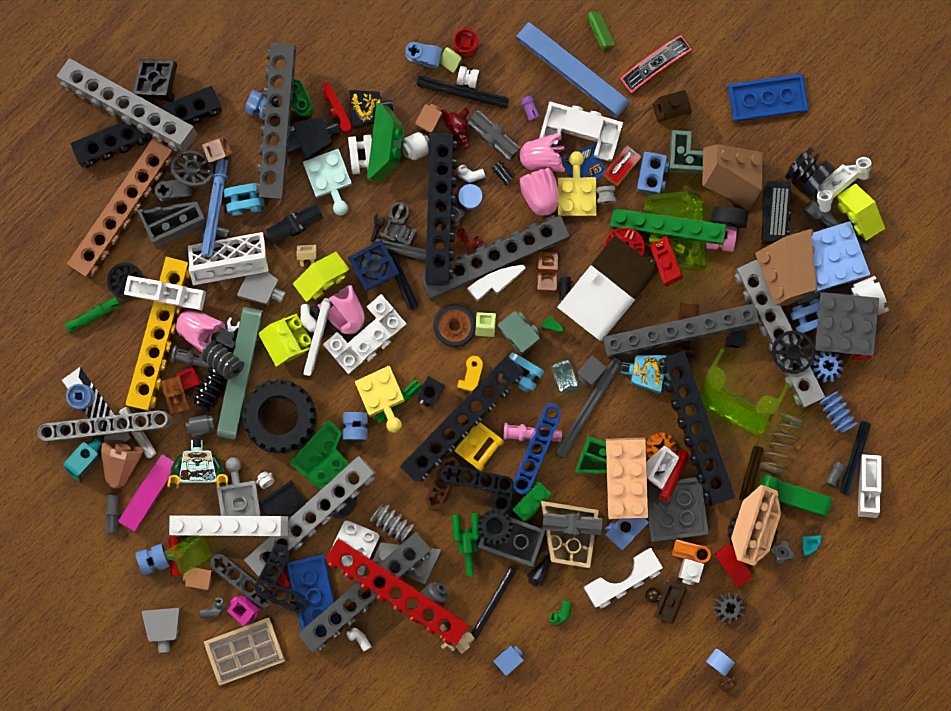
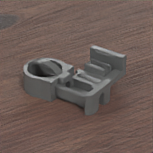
(397, 230)

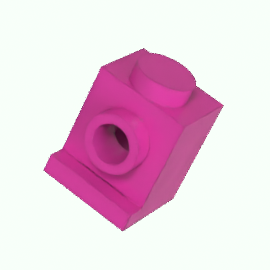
(237, 610)

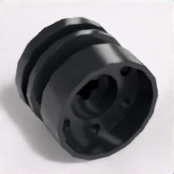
(809, 172)

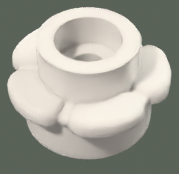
(265, 480)

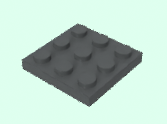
(847, 323)
(679, 516)

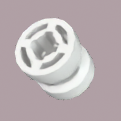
(467, 77)

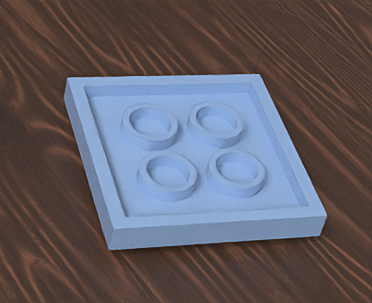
(837, 256)

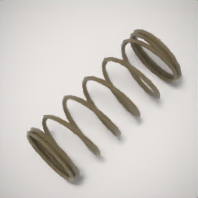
(791, 420)

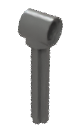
(813, 212)

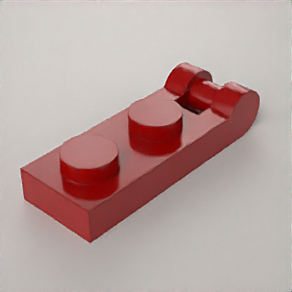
(336, 109)
(666, 261)

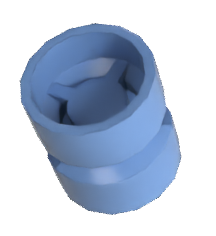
(256, 102)
(80, 396)
(355, 433)
(158, 557)

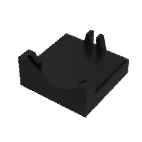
(155, 79)

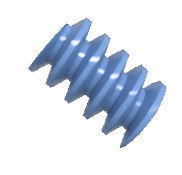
(838, 413)

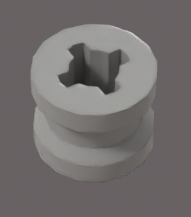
(606, 195)

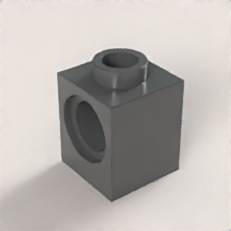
(590, 371)

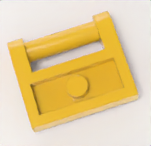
(474, 441)

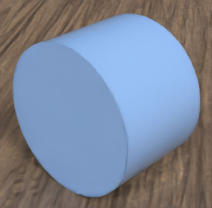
(470, 197)
(720, 662)

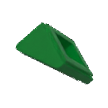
(551, 325)

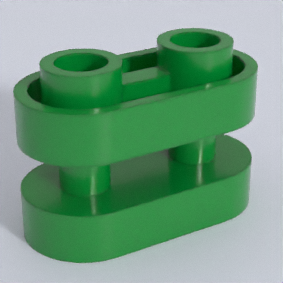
(300, 101)

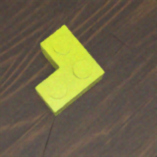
(861, 211)
(321, 276)

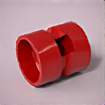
(465, 43)

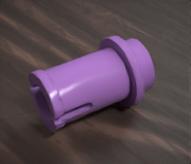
(530, 108)

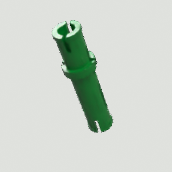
(93, 314)

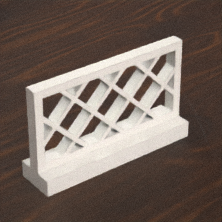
(228, 266)

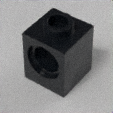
(430, 383)

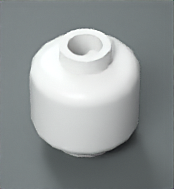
(415, 146)

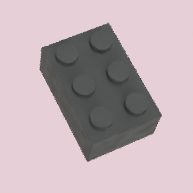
(521, 545)

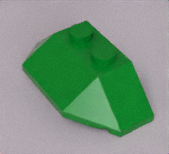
(385, 144)

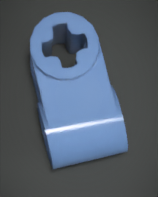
(425, 54)

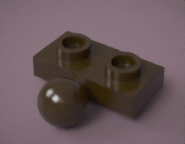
(668, 602)

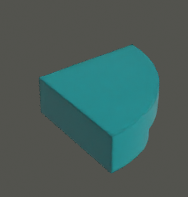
(810, 544)

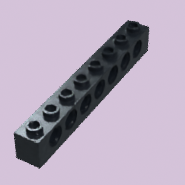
(438, 143)
(82, 146)
(705, 434)
(420, 472)

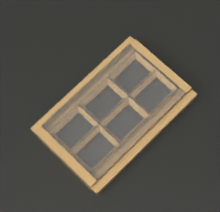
(244, 651)

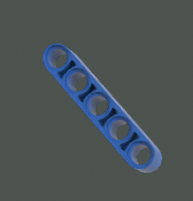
(536, 457)

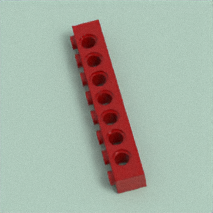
(449, 636)

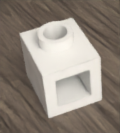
(690, 571)

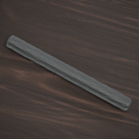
(588, 407)

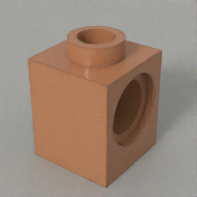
(428, 119)
(217, 148)
(198, 578)

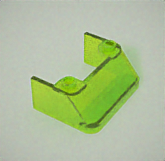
(734, 408)

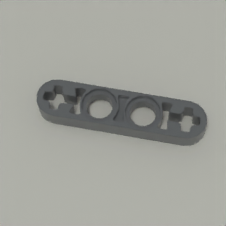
(239, 583)

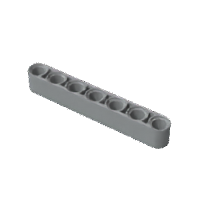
(95, 426)

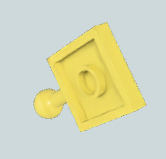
(577, 194)
(381, 393)

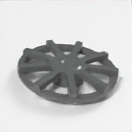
(192, 169)

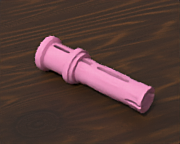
(522, 432)

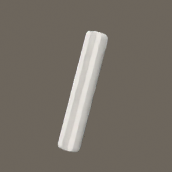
(140, 437)

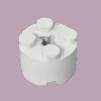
(869, 288)

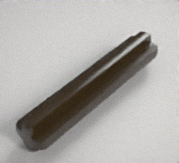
(751, 472)

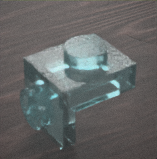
(564, 376)

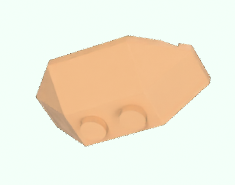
(756, 525)

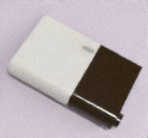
(608, 288)

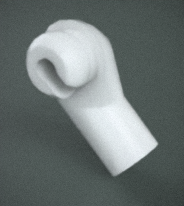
(468, 175)
(306, 319)
(356, 634)

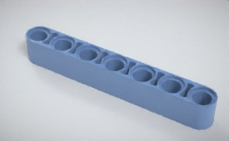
(572, 69)

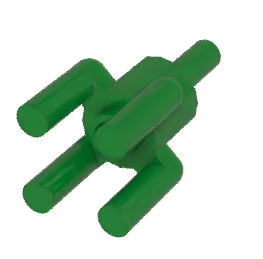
(466, 540)

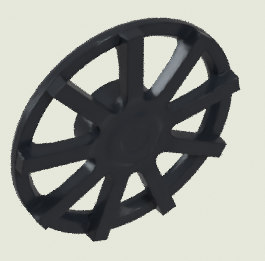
(793, 352)

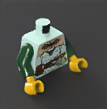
(197, 467)

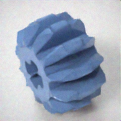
(829, 360)

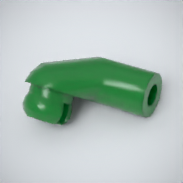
(561, 615)

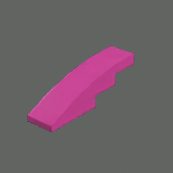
(147, 494)

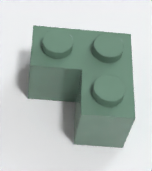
(681, 157)
(518, 333)

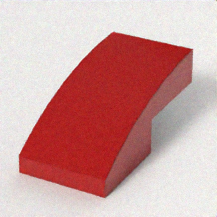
(735, 569)

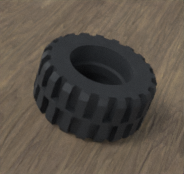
(253, 416)

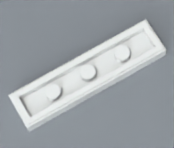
(317, 337)

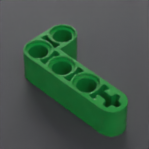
(798, 497)

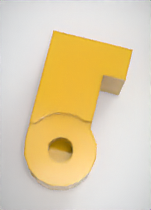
(474, 368)

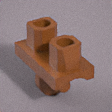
(175, 395)

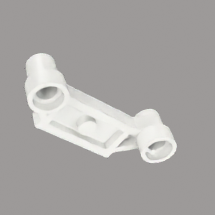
(840, 180)

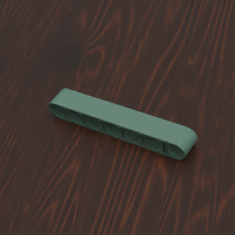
(237, 387)

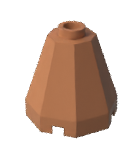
(119, 461)

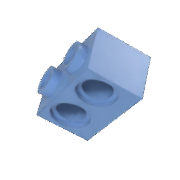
(648, 172)

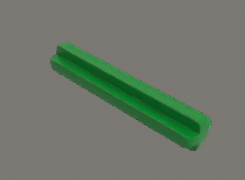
(407, 393)

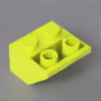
(285, 339)

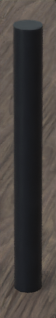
(492, 603)

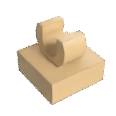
(306, 252)

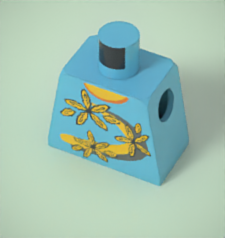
(645, 372)

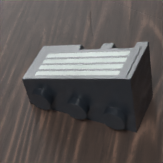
(775, 211)

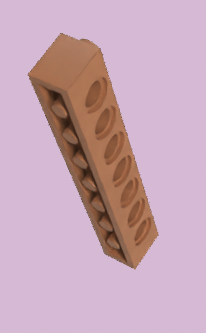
(121, 197)

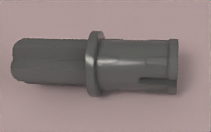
(112, 514)

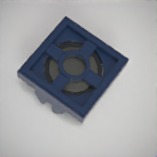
(373, 266)

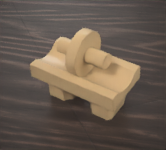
(463, 643)

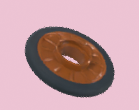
(450, 314)

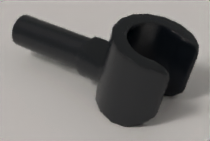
(376, 228)

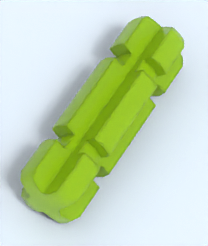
(678, 249)

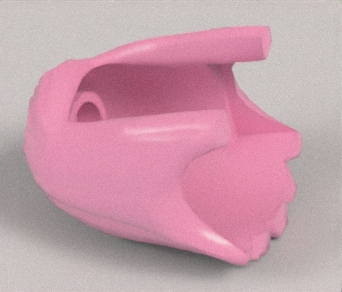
(540, 155)
(540, 191)
(346, 311)
(198, 327)

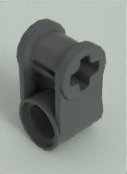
(174, 190)

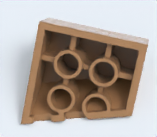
(733, 173)
(789, 267)

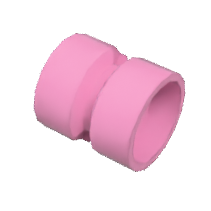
(729, 241)

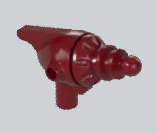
(458, 125)

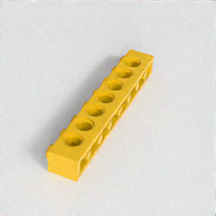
(135, 399)

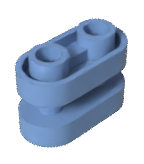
(800, 312)

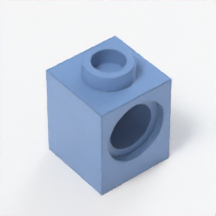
(509, 659)

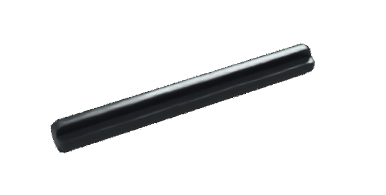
(462, 91)

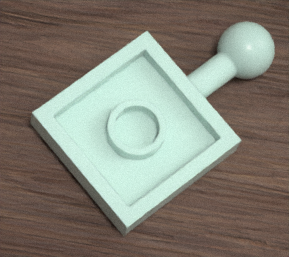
(328, 176)

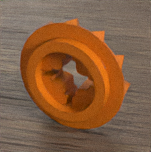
(656, 439)

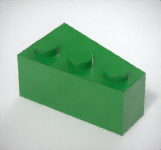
(593, 456)

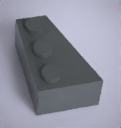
(172, 223)

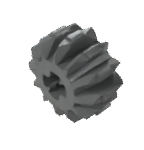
(736, 609)

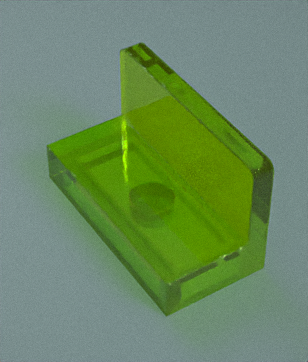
(189, 553)

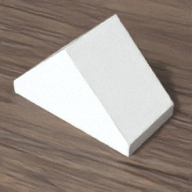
(660, 466)

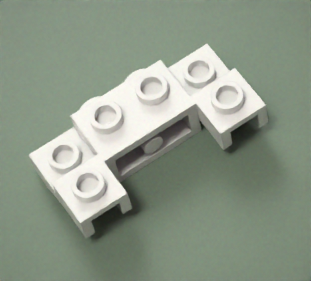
(583, 125)
(370, 339)

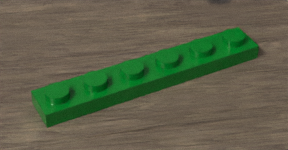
(670, 226)

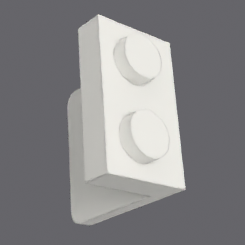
(359, 538)

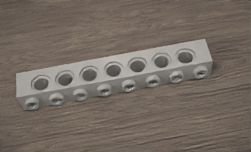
(73, 71)
(780, 322)
(256, 559)

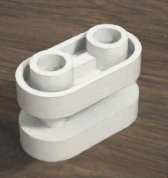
(356, 164)

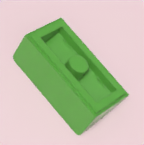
(600, 30)

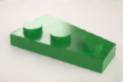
(316, 449)

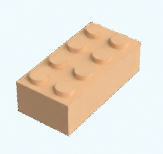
(626, 478)

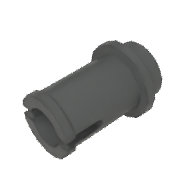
(836, 473)

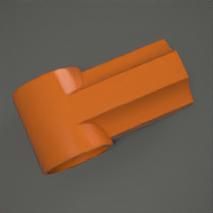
(688, 551)

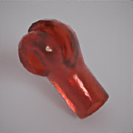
(466, 239)

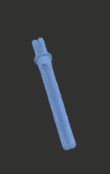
(214, 207)

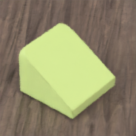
(450, 60)
(485, 324)

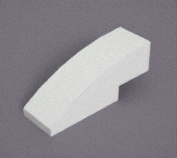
(495, 281)
(869, 486)

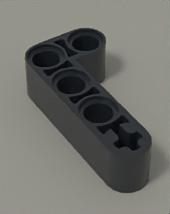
(475, 482)

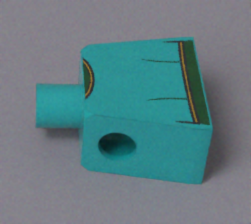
(80, 467)

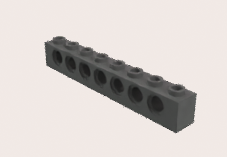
(275, 53)
(553, 223)
(681, 331)
(309, 633)

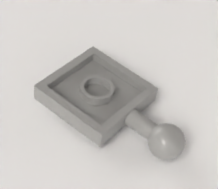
(238, 498)

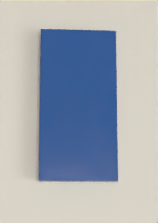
(767, 97)
(312, 580)

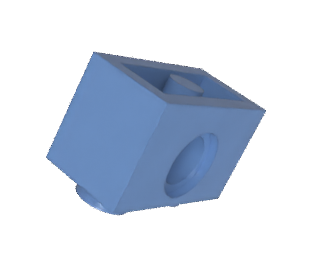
(620, 538)

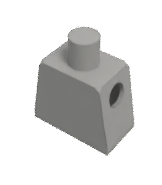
(261, 288)
(162, 626)

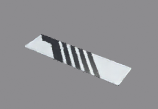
(99, 407)

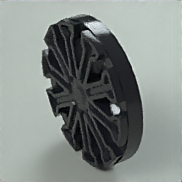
(122, 278)

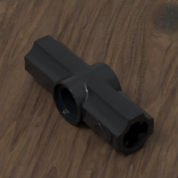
(294, 224)

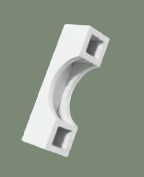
(644, 565)

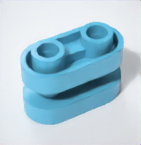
(237, 207)
(526, 382)

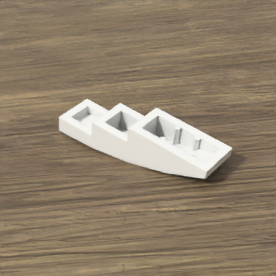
(165, 293)

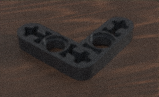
(271, 581)

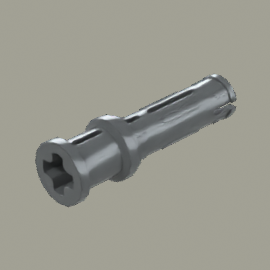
(188, 357)

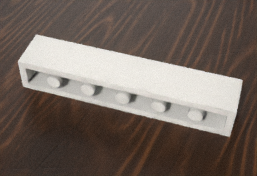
(229, 525)

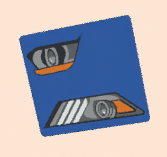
(590, 167)

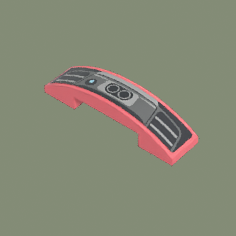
(655, 63)

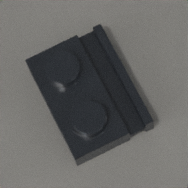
(283, 501)

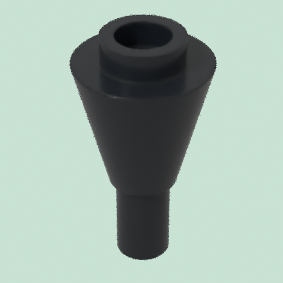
(538, 574)

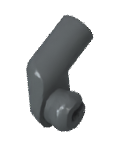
(215, 610)

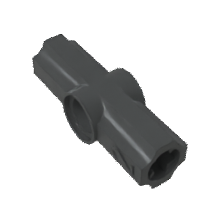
(493, 135)
(572, 524)

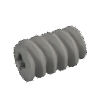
(391, 522)

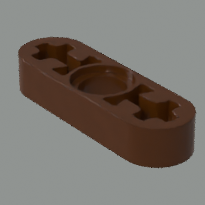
(432, 494)

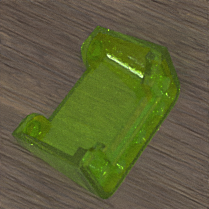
(687, 206)

